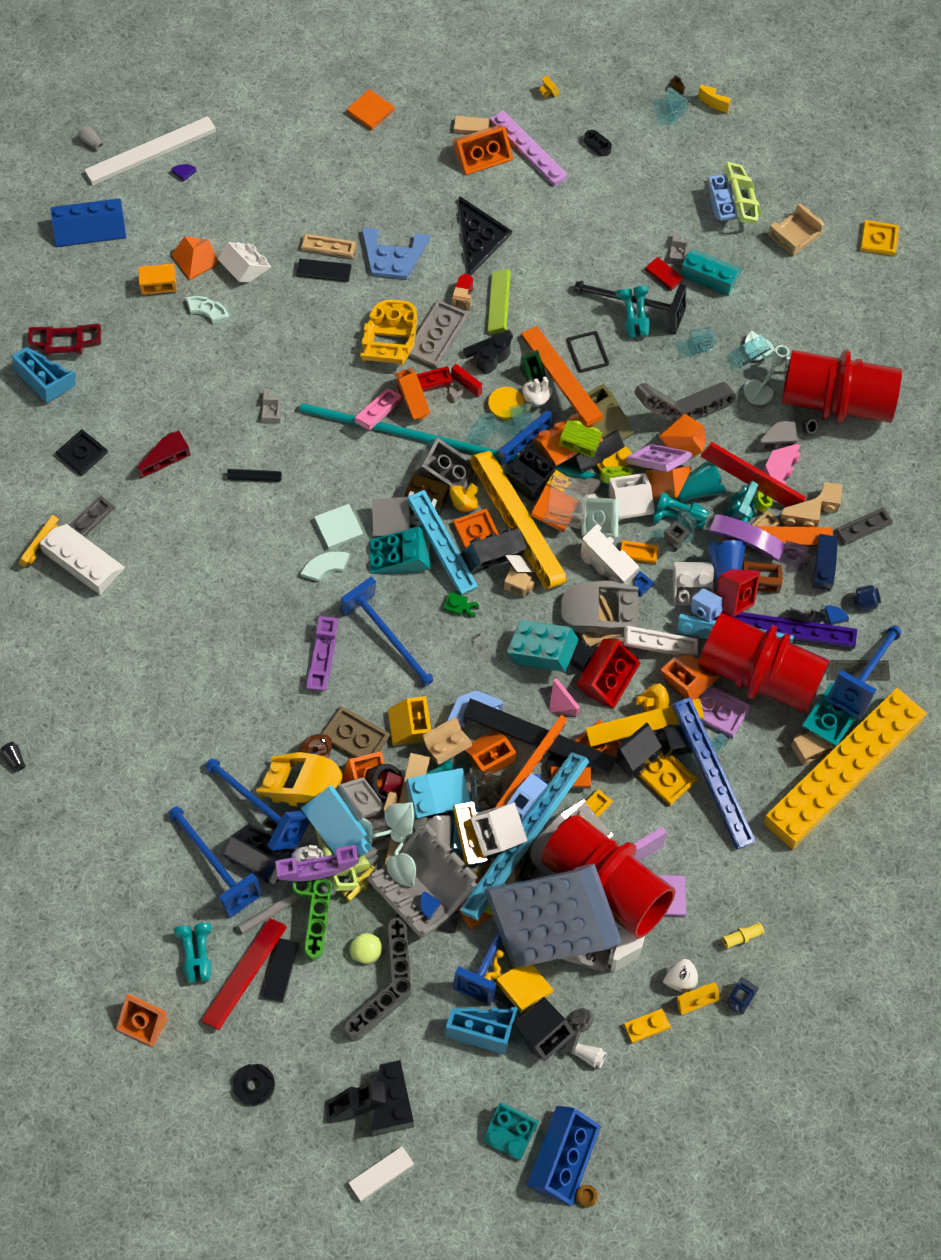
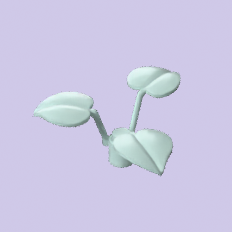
(755, 390)
(400, 819)

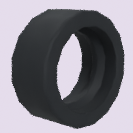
(372, 775)

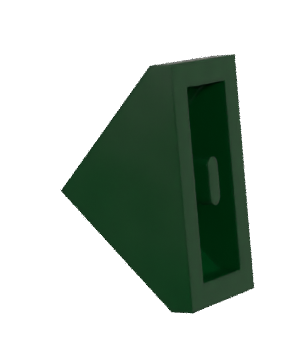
(532, 367)

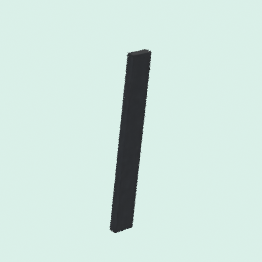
(534, 735)

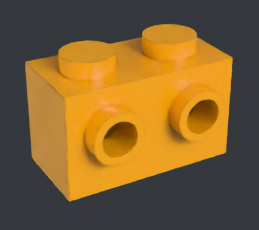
(157, 279)

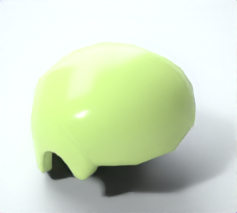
(366, 948)

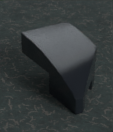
(813, 616)

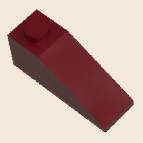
(166, 452)

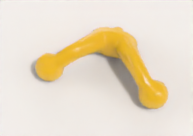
(496, 968)

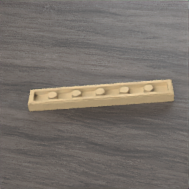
(416, 767)

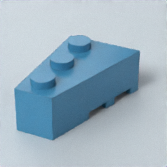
(43, 376)
(482, 1028)

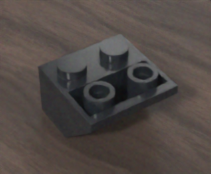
(530, 473)
(543, 1029)

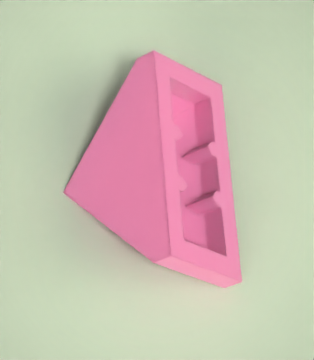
(561, 701)

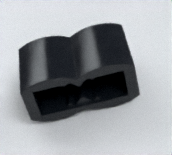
(494, 353)

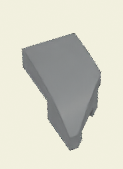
(678, 250)
(271, 408)

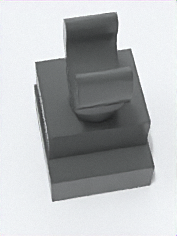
(675, 535)

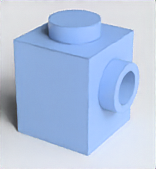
(706, 605)

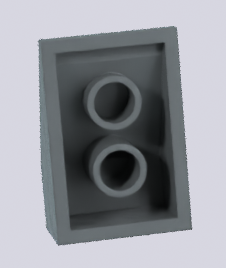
(445, 465)

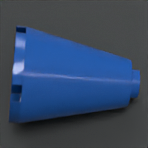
(726, 556)

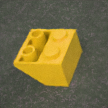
(409, 721)

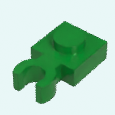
(458, 604)

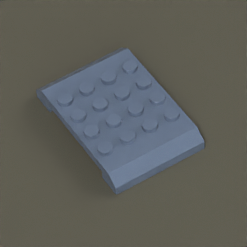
(553, 916)

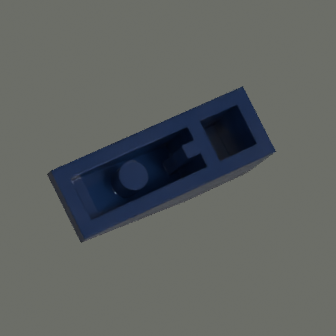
(825, 562)

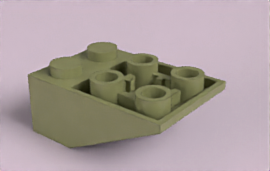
(612, 413)

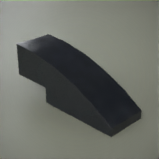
(355, 1101)

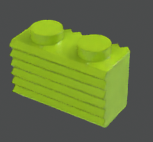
(580, 438)

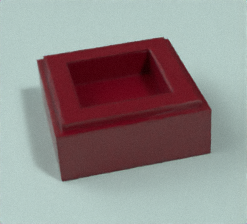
(392, 783)

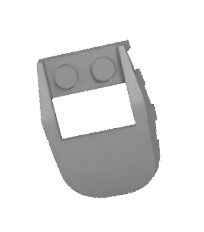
(581, 607)
(551, 826)

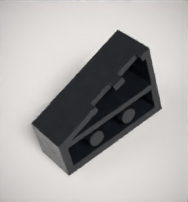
(493, 549)
(396, 1112)

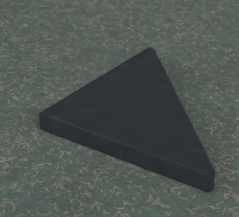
(480, 234)

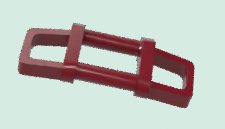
(50, 331)

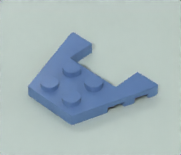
(393, 260)

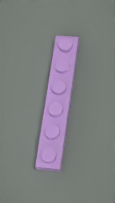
(530, 149)

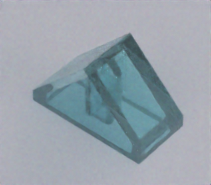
(676, 104)

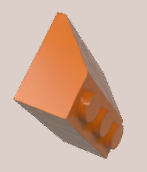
(483, 149)
(548, 442)

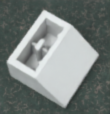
(243, 261)
(633, 495)
(690, 579)
(499, 829)
(626, 951)

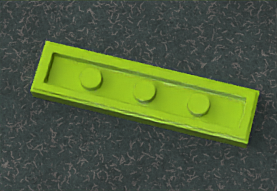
(499, 301)

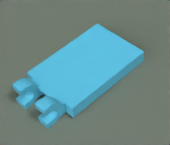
(336, 822)

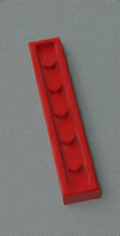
(748, 473)
(244, 974)

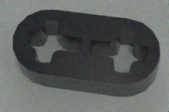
(595, 144)

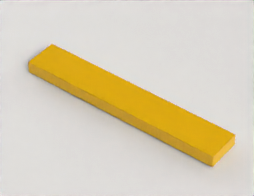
(626, 726)

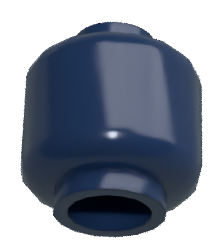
(866, 598)

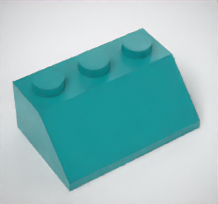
(710, 272)

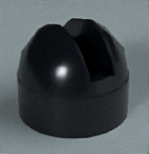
(812, 428)

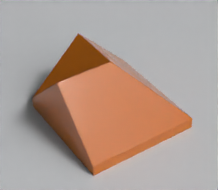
(195, 256)
(685, 435)
(359, 767)

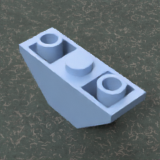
(721, 198)
(462, 701)
(527, 794)

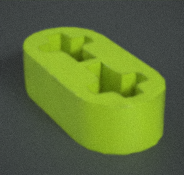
(612, 472)
(761, 501)

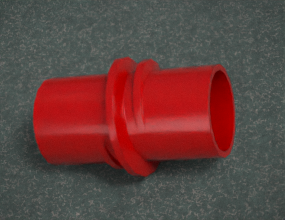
(842, 386)
(763, 662)
(632, 890)

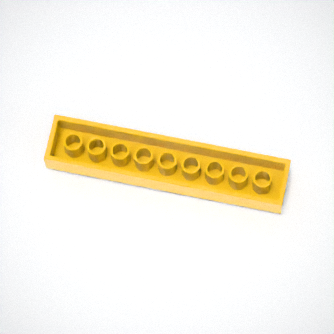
(844, 768)

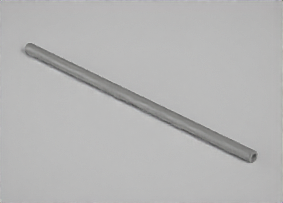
(292, 899)

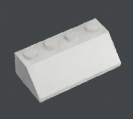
(81, 558)

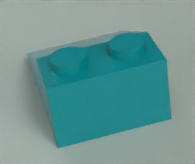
(828, 720)

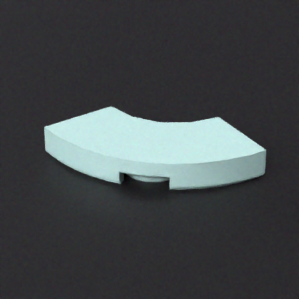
(207, 307)
(325, 564)

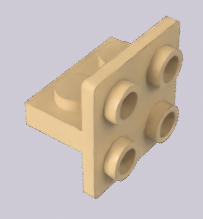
(446, 741)

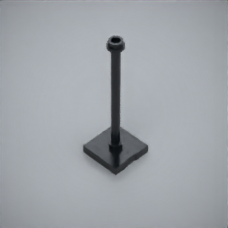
(676, 308)

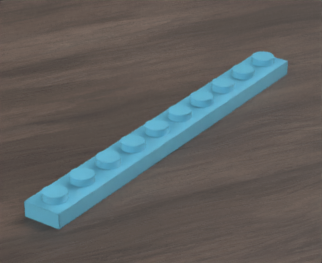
(532, 825)

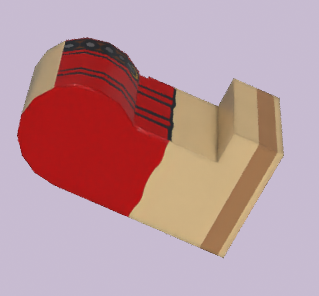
(461, 297)

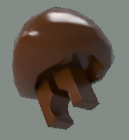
(317, 744)

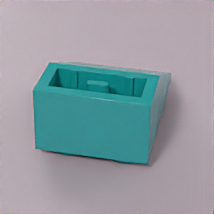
(400, 552)

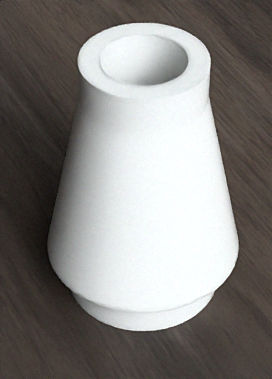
(592, 1055)

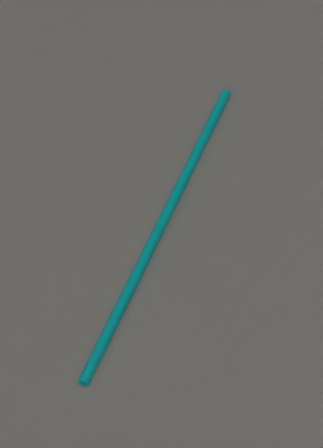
(426, 437)

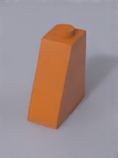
(412, 393)

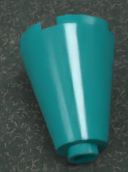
(702, 483)

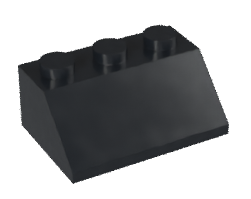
(250, 850)

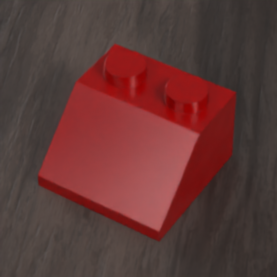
(738, 590)

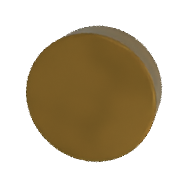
(587, 1196)

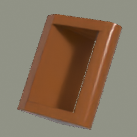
(766, 584)

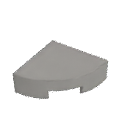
(456, 390)
(594, 485)

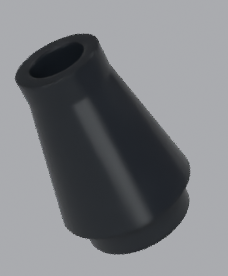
(13, 756)

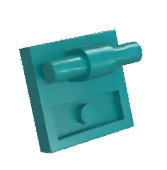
(742, 503)
(510, 1130)

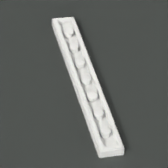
(150, 150)

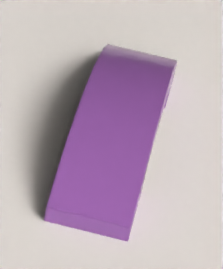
(749, 534)
(323, 653)
(319, 867)

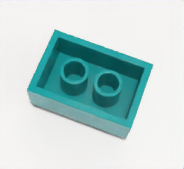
(542, 645)

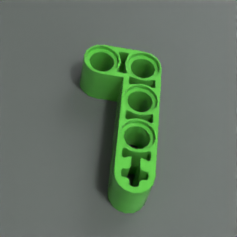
(315, 918)

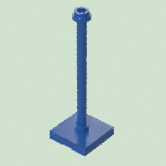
(359, 597)
(853, 693)
(290, 826)
(240, 893)
(475, 984)

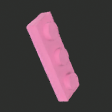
(378, 409)

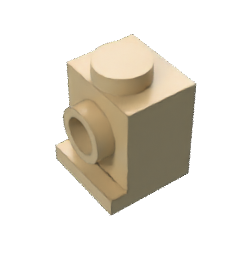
(518, 583)

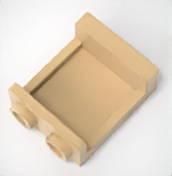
(797, 230)

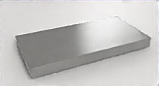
(438, 333)

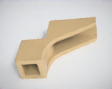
(808, 513)

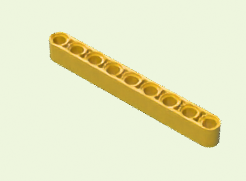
(516, 517)

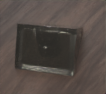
(485, 789)

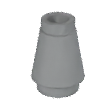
(89, 137)

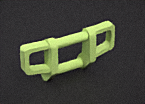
(742, 180)
(361, 866)

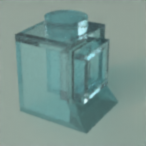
(702, 340)
(521, 416)

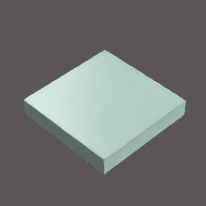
(601, 512)
(339, 526)

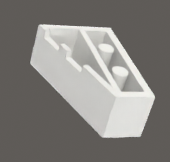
(607, 558)

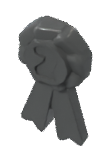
(579, 1022)

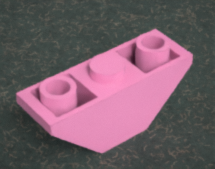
(781, 461)

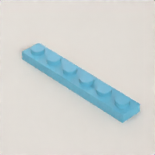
(442, 542)
(701, 628)

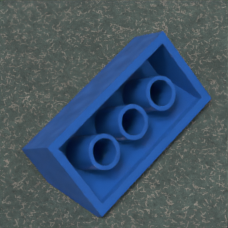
(88, 222)
(564, 1155)

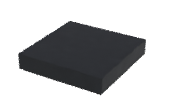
(81, 452)

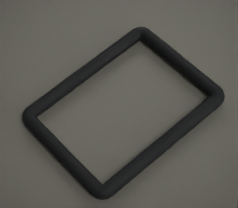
(574, 355)

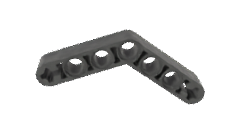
(695, 405)
(390, 992)

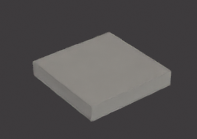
(390, 515)
(360, 798)

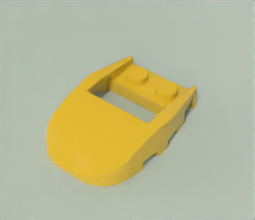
(390, 319)
(313, 779)

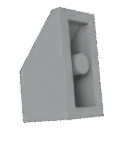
(779, 436)

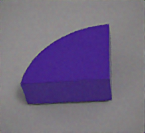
(184, 171)

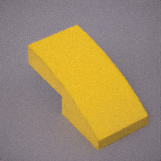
(709, 97)

